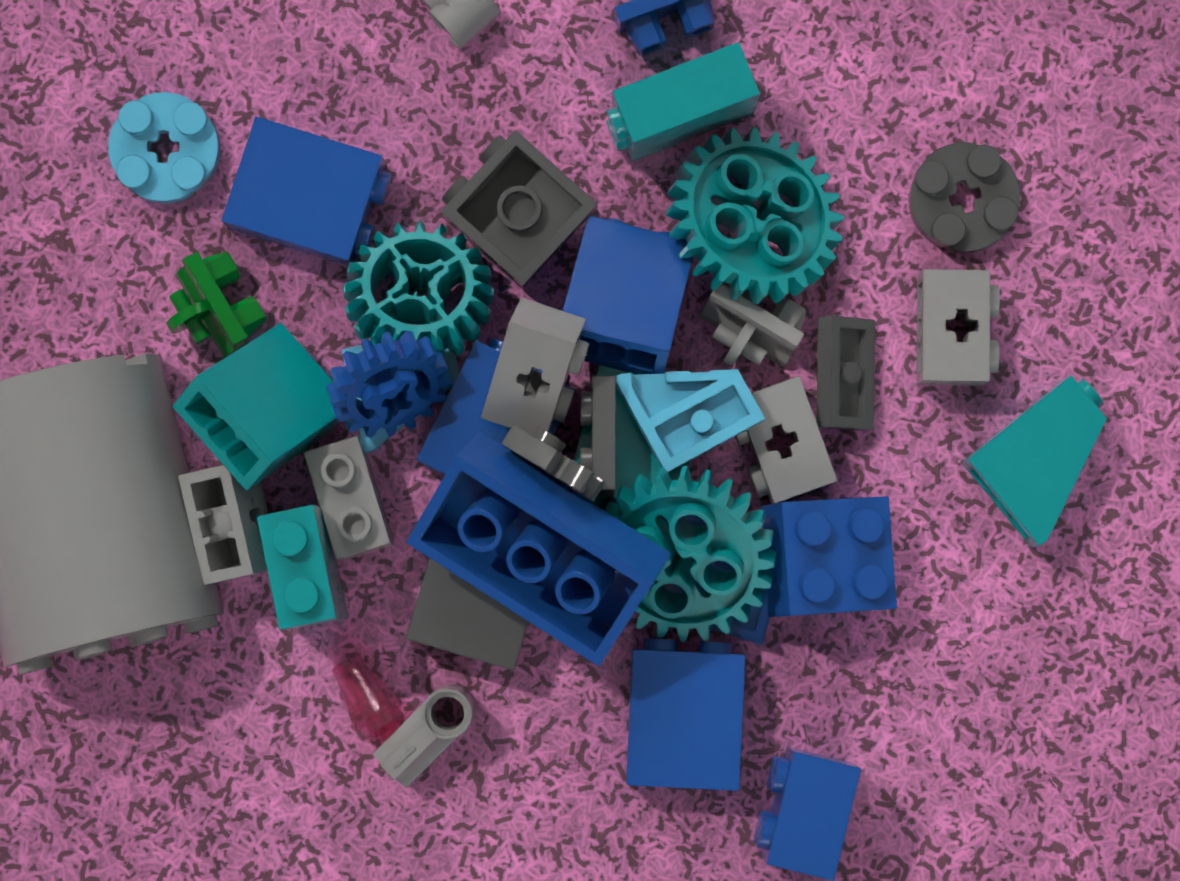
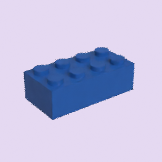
(537, 547)

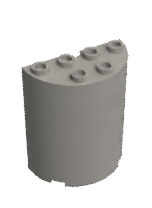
(94, 513)

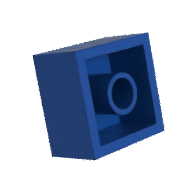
(831, 556)
(807, 812)

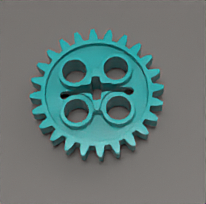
(754, 216)
(727, 536)

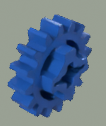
(388, 384)

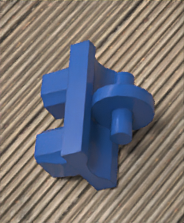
(642, 25)

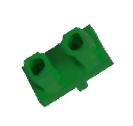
(203, 285)

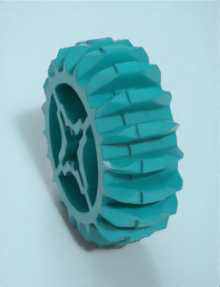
(421, 264)

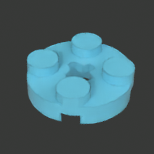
(185, 169)

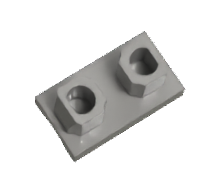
(752, 329)

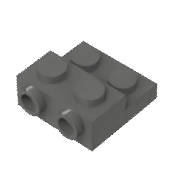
(517, 207)

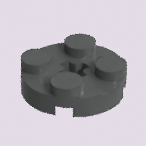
(950, 225)

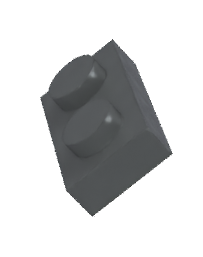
(845, 373)
(598, 411)

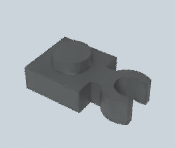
(546, 454)

